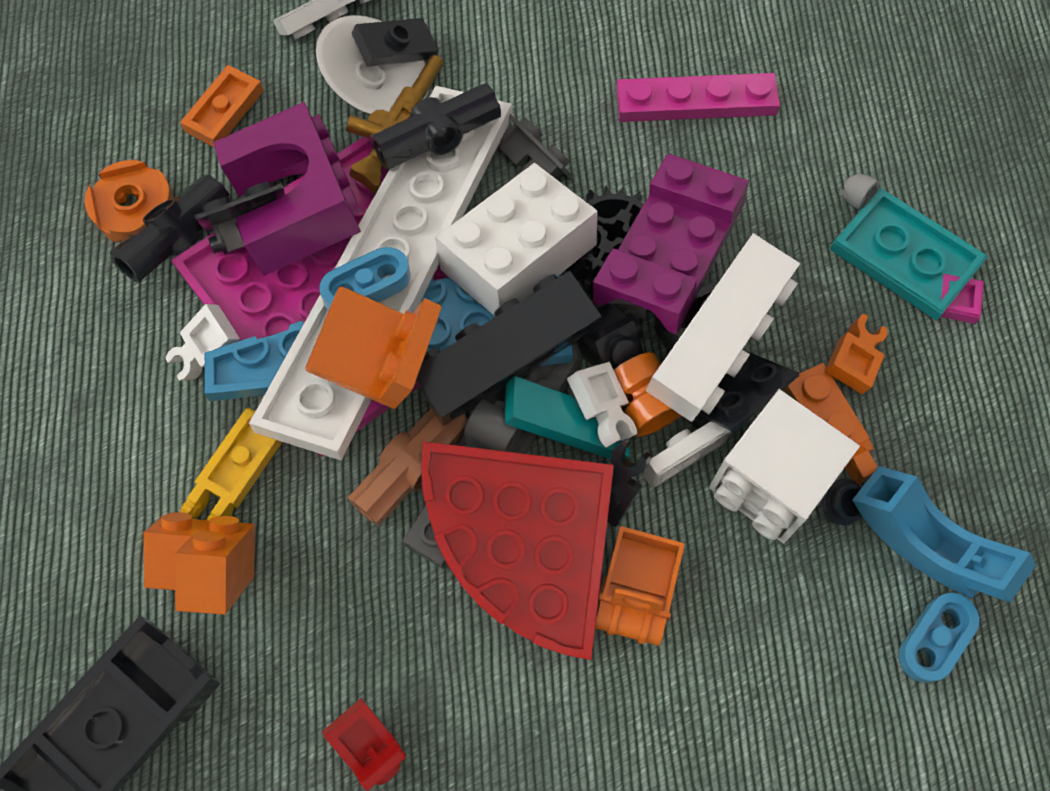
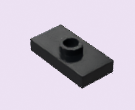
(394, 41)

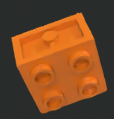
(372, 346)

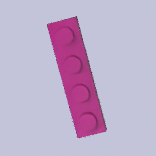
(697, 97)

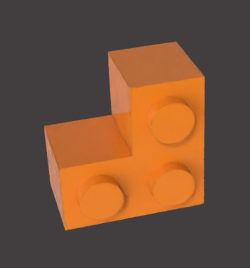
(200, 560)

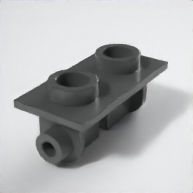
(522, 142)

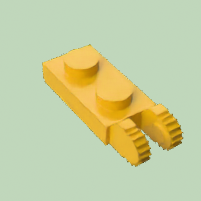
(231, 469)

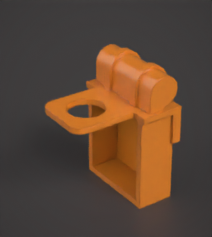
(639, 586)

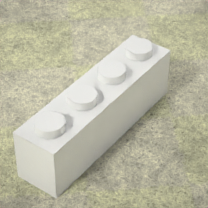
(722, 327)

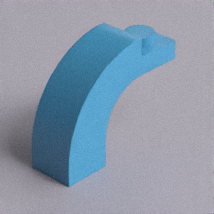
(931, 542)

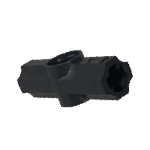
(436, 126)
(166, 230)

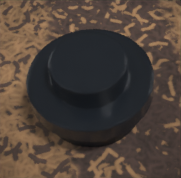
(839, 503)

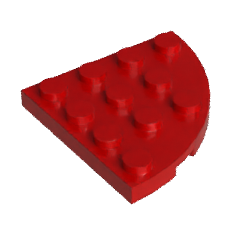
(522, 537)

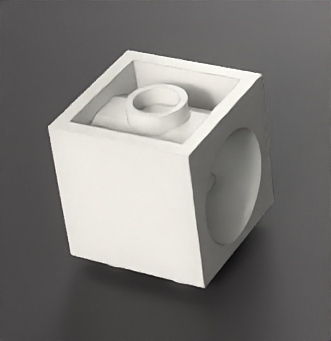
(782, 467)

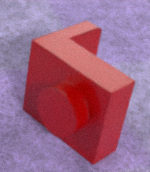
(365, 745)

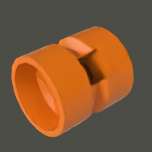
(643, 408)

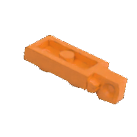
(823, 397)

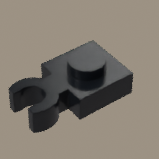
(623, 487)

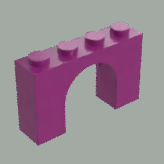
(308, 216)

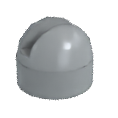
(860, 189)

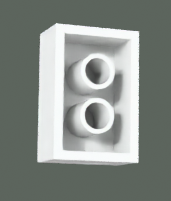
(517, 238)

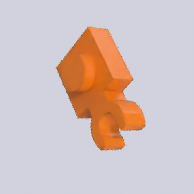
(855, 356)

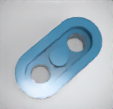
(366, 276)
(938, 641)

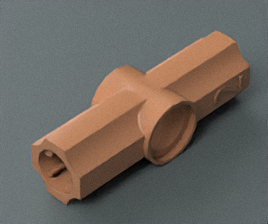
(401, 467)

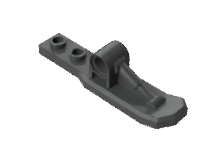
(487, 431)

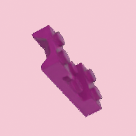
(673, 240)

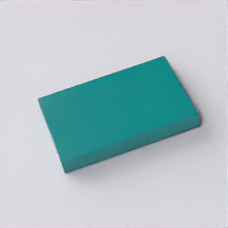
(908, 253)

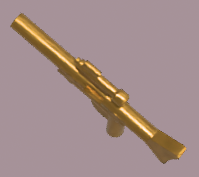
(369, 169)

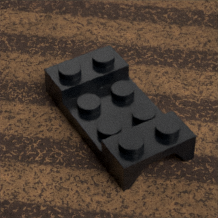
(111, 716)

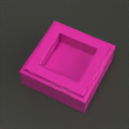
(967, 304)

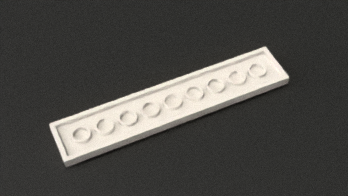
(405, 214)

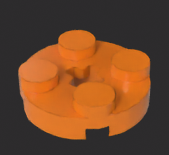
(110, 191)

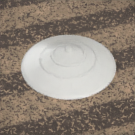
(347, 72)

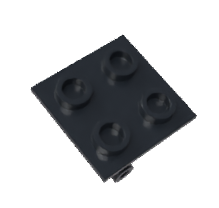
(221, 215)
(746, 392)

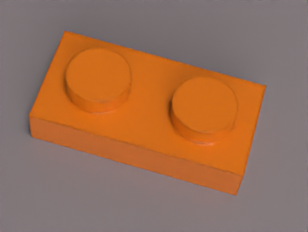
(222, 106)

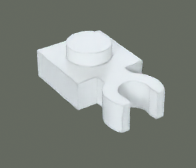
(204, 333)
(602, 397)

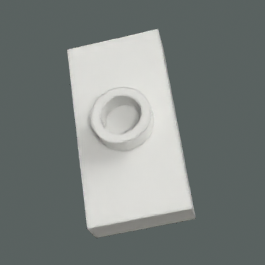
(683, 451)

